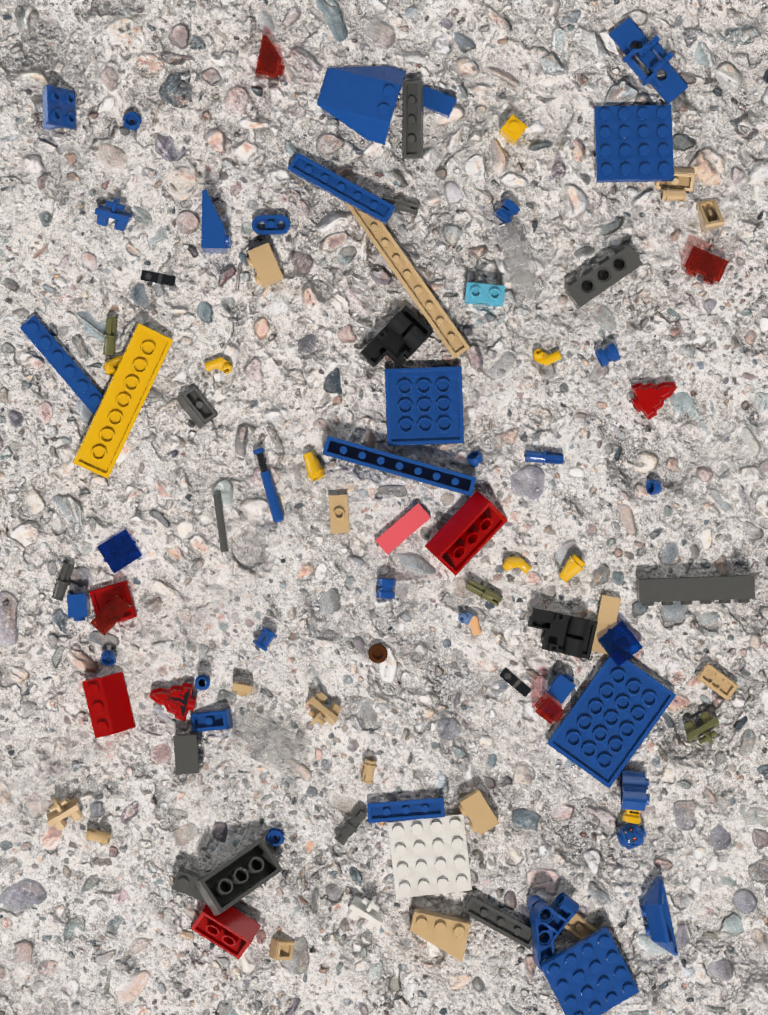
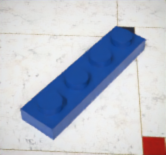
(405, 809)

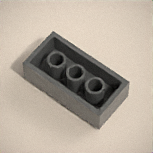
(238, 876)

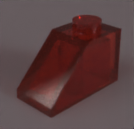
(269, 62)
(548, 709)

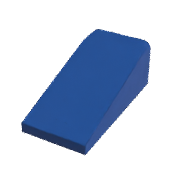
(438, 102)
(211, 720)

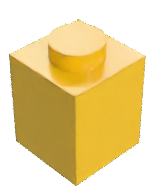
(513, 130)

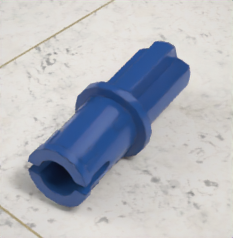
(544, 457)

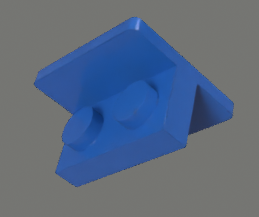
(58, 108)

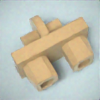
(329, 715)
(61, 810)

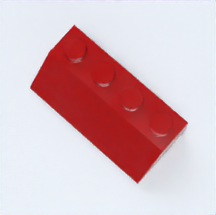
(466, 532)

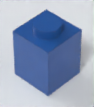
(78, 606)
(561, 687)

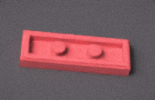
(402, 528)

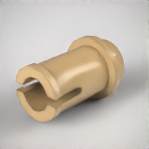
(673, 195)
(368, 771)
(98, 836)

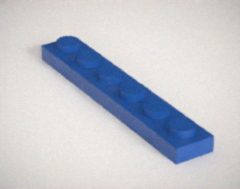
(341, 188)
(62, 363)

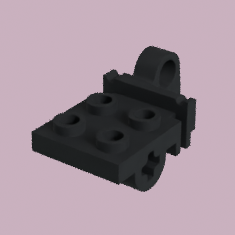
(398, 338)
(564, 632)

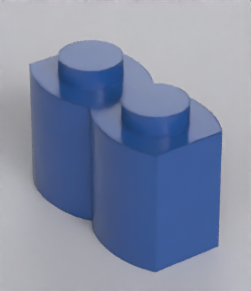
(633, 790)

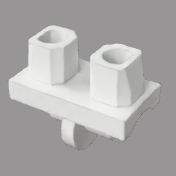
(366, 909)

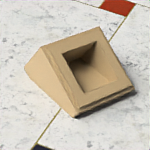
(281, 949)

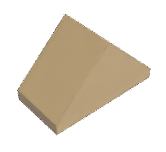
(709, 215)

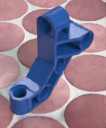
(550, 920)

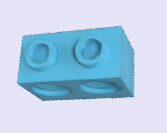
(484, 294)

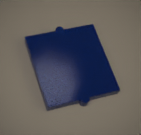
(119, 551)
(620, 643)

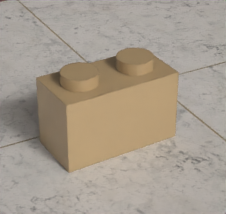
(265, 266)
(478, 811)

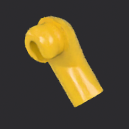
(544, 358)
(219, 363)
(110, 365)
(516, 562)

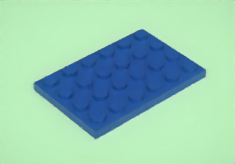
(611, 720)

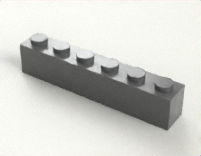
(695, 589)

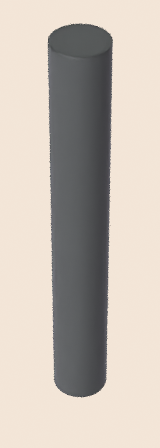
(220, 523)

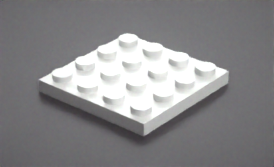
(429, 856)

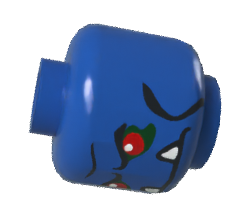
(631, 835)

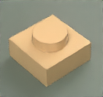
(242, 689)

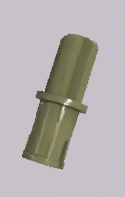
(110, 336)
(484, 592)

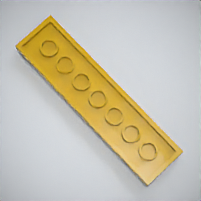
(122, 401)

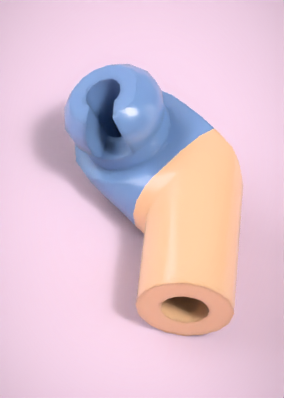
(471, 620)

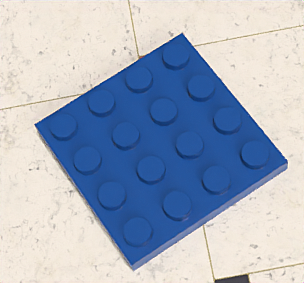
(633, 143)
(424, 406)
(589, 975)

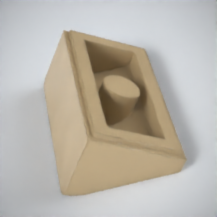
(683, 179)

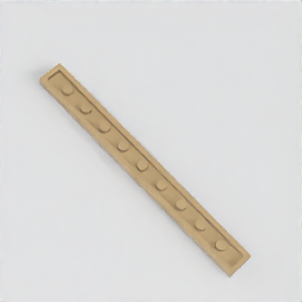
(412, 282)

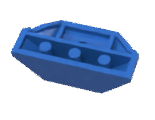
(658, 917)

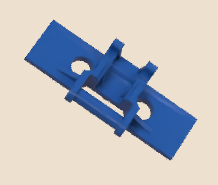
(652, 57)

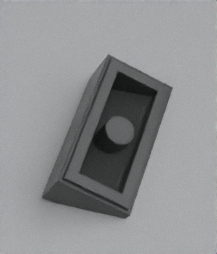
(197, 407)

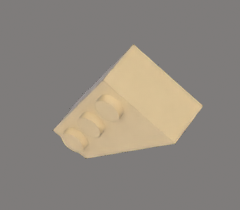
(441, 930)

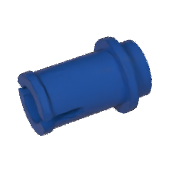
(200, 686)

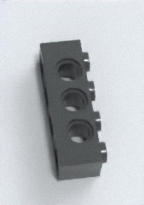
(630, 263)

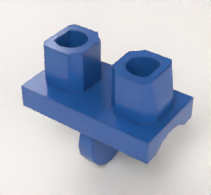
(121, 217)

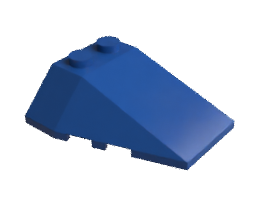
(362, 98)

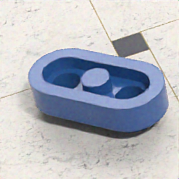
(271, 223)

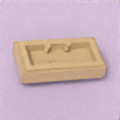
(339, 513)
(717, 681)

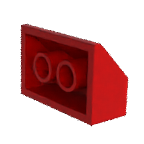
(108, 704)
(227, 930)

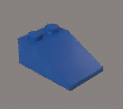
(214, 235)

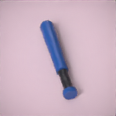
(271, 494)

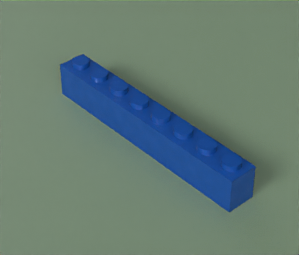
(399, 466)

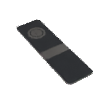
(158, 278)
(515, 682)

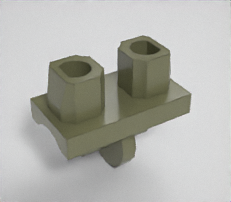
(709, 724)

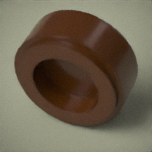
(378, 653)

